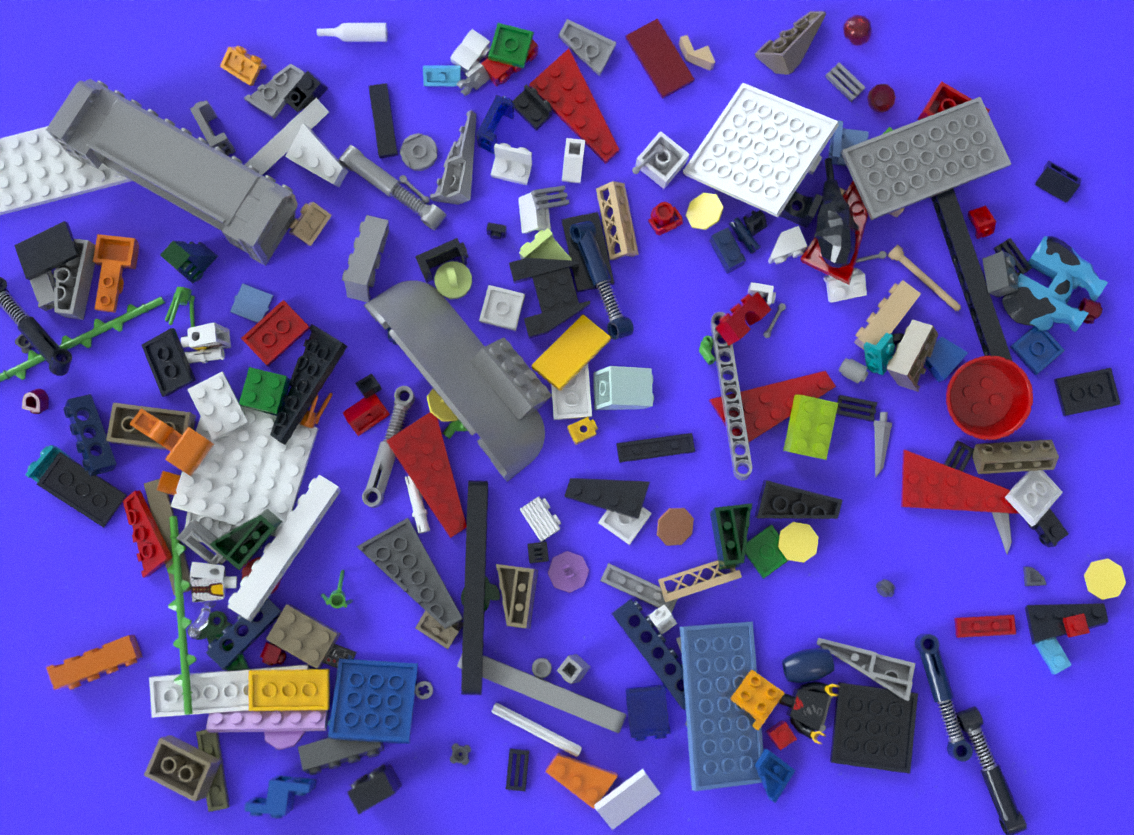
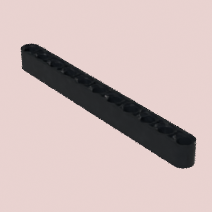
(970, 275)
(474, 588)

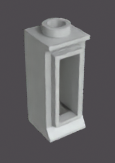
(44, 290)
(206, 537)

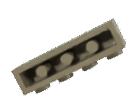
(1015, 456)

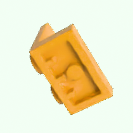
(757, 697)

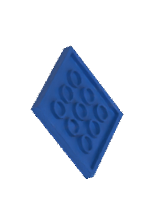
(373, 701)

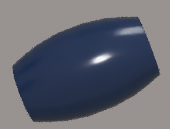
(808, 665)

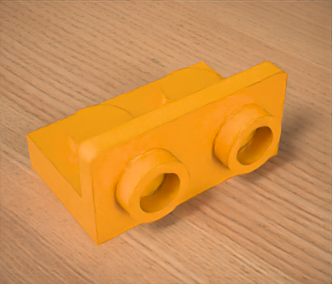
(242, 64)

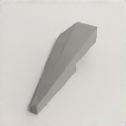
(457, 177)
(887, 671)

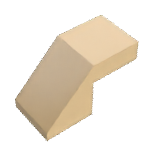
(700, 57)

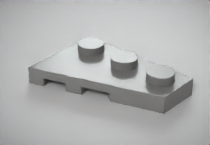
(588, 45)
(270, 97)

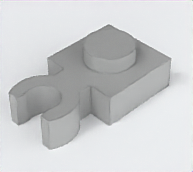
(475, 79)

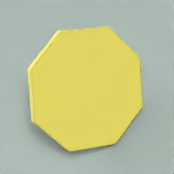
(704, 211)
(439, 407)
(798, 542)
(1104, 579)

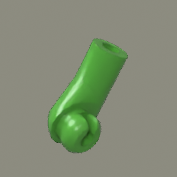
(706, 348)
(453, 427)

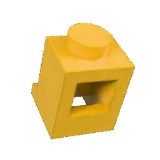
(578, 436)

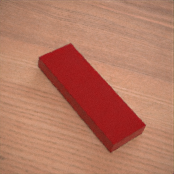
(985, 626)

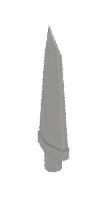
(882, 432)
(1003, 525)

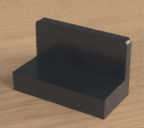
(1058, 181)

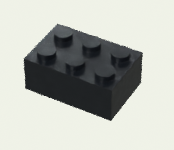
(374, 789)

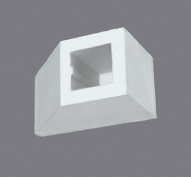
(573, 160)
(788, 244)

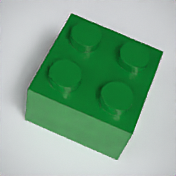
(264, 391)

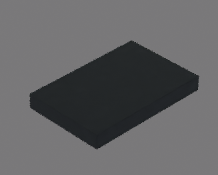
(47, 250)
(168, 362)
(1087, 392)

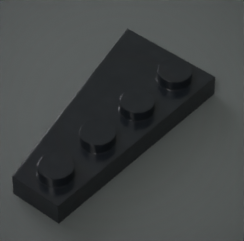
(612, 495)
(1046, 621)

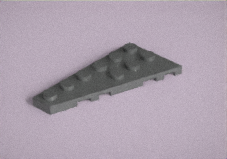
(407, 563)

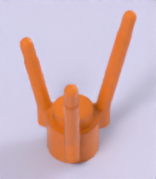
(310, 417)

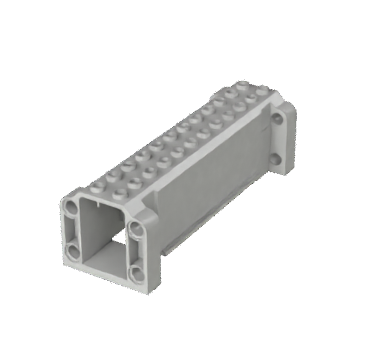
(110, 130)

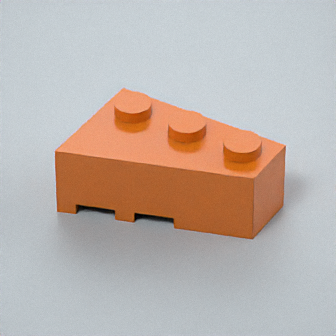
(581, 778)

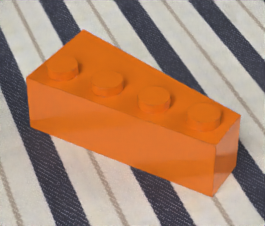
(94, 663)

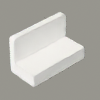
(530, 217)

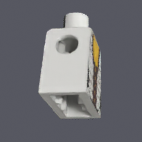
(207, 337)
(209, 582)

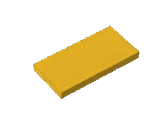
(571, 352)
(289, 689)

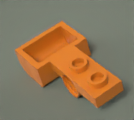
(113, 255)
(186, 449)

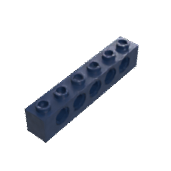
(670, 681)

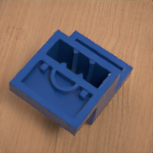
(280, 796)

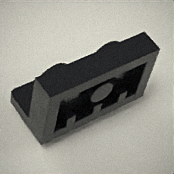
(532, 107)
(1049, 529)

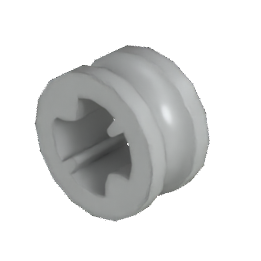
(422, 684)

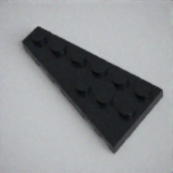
(307, 380)

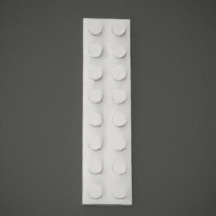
(211, 692)

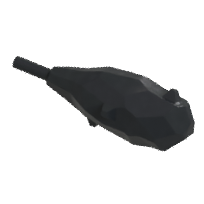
(835, 223)

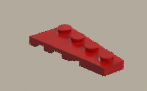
(150, 543)

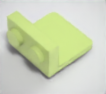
(543, 247)

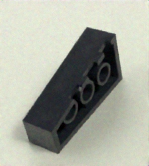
(790, 502)

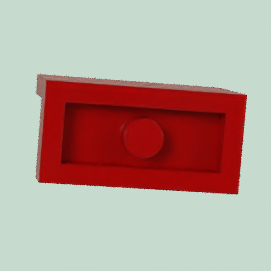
(365, 414)

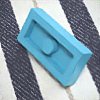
(441, 75)
(1053, 655)

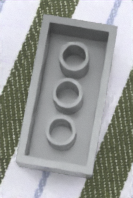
(511, 378)

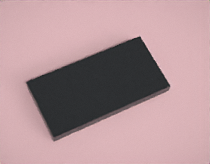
(581, 274)
(81, 491)

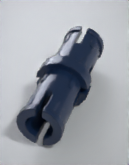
(744, 235)

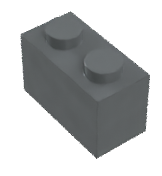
(1000, 274)

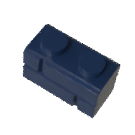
(727, 250)

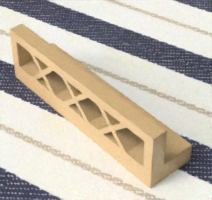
(620, 218)
(687, 590)

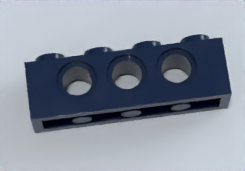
(85, 407)
(241, 643)

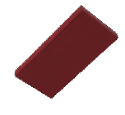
(659, 58)

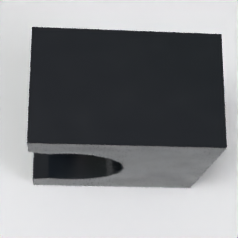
(808, 209)

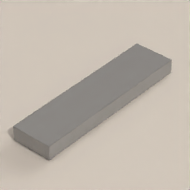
(636, 587)

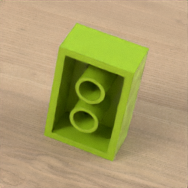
(810, 426)

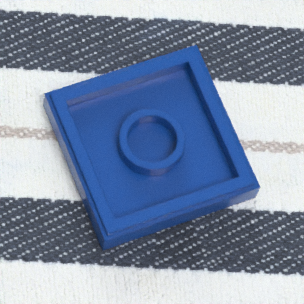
(1037, 349)

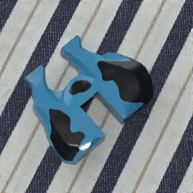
(1043, 306)

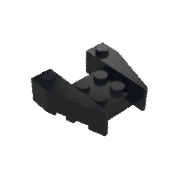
(553, 289)

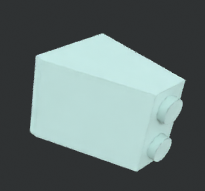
(623, 388)

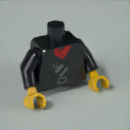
(808, 707)

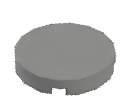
(418, 152)

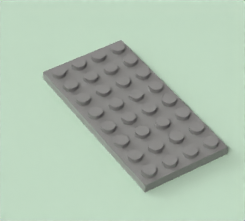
(925, 158)

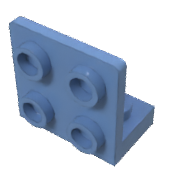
(844, 139)

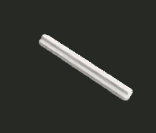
(536, 729)

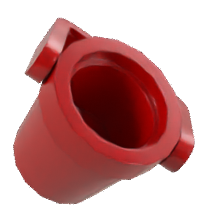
(663, 218)

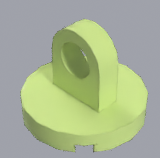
(453, 280)

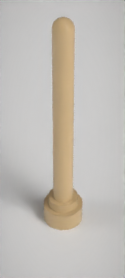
(897, 254)

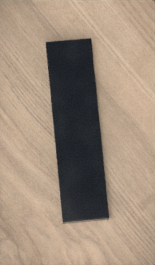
(383, 120)
(655, 447)

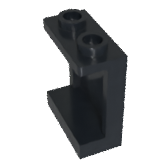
(441, 255)

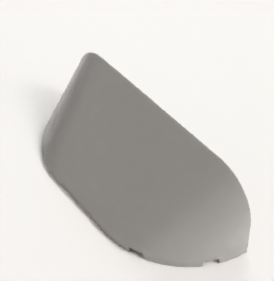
(442, 352)

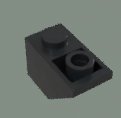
(305, 91)

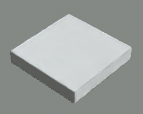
(502, 308)
(624, 526)

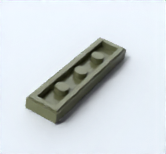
(217, 795)

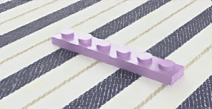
(267, 721)

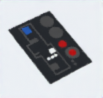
(339, 652)

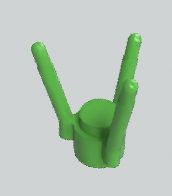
(181, 297)
(338, 597)

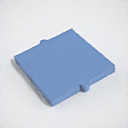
(251, 303)

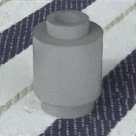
(853, 370)

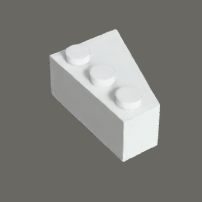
(314, 156)

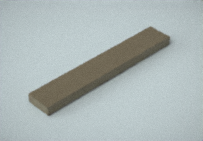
(161, 511)

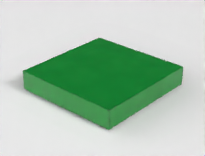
(510, 45)
(764, 552)

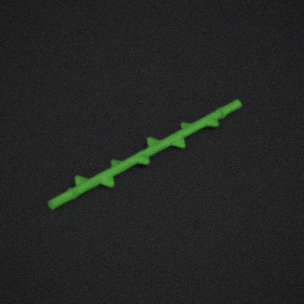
(84, 339)
(183, 622)

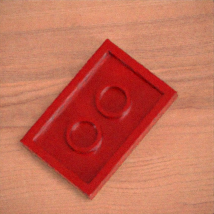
(275, 333)

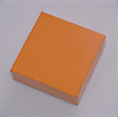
(168, 482)

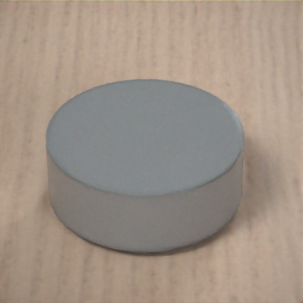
(541, 668)

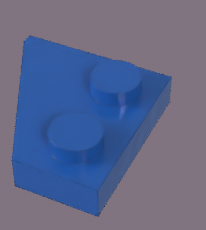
(773, 774)

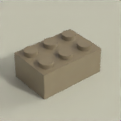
(303, 636)
(182, 768)

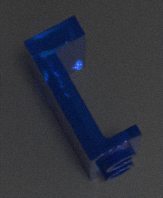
(485, 135)
(647, 712)

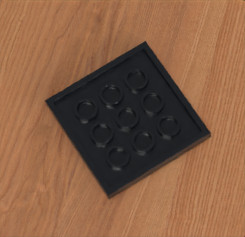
(873, 728)

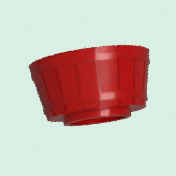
(989, 397)

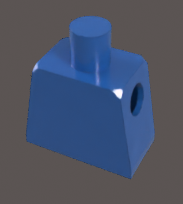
(944, 358)

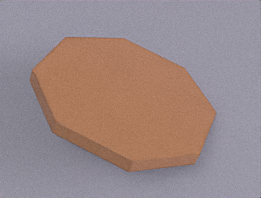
(675, 526)

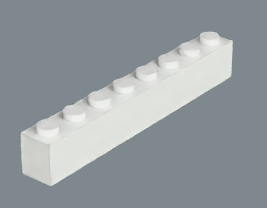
(284, 548)

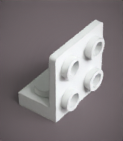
(512, 164)

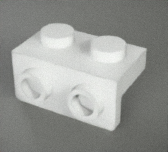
(841, 291)

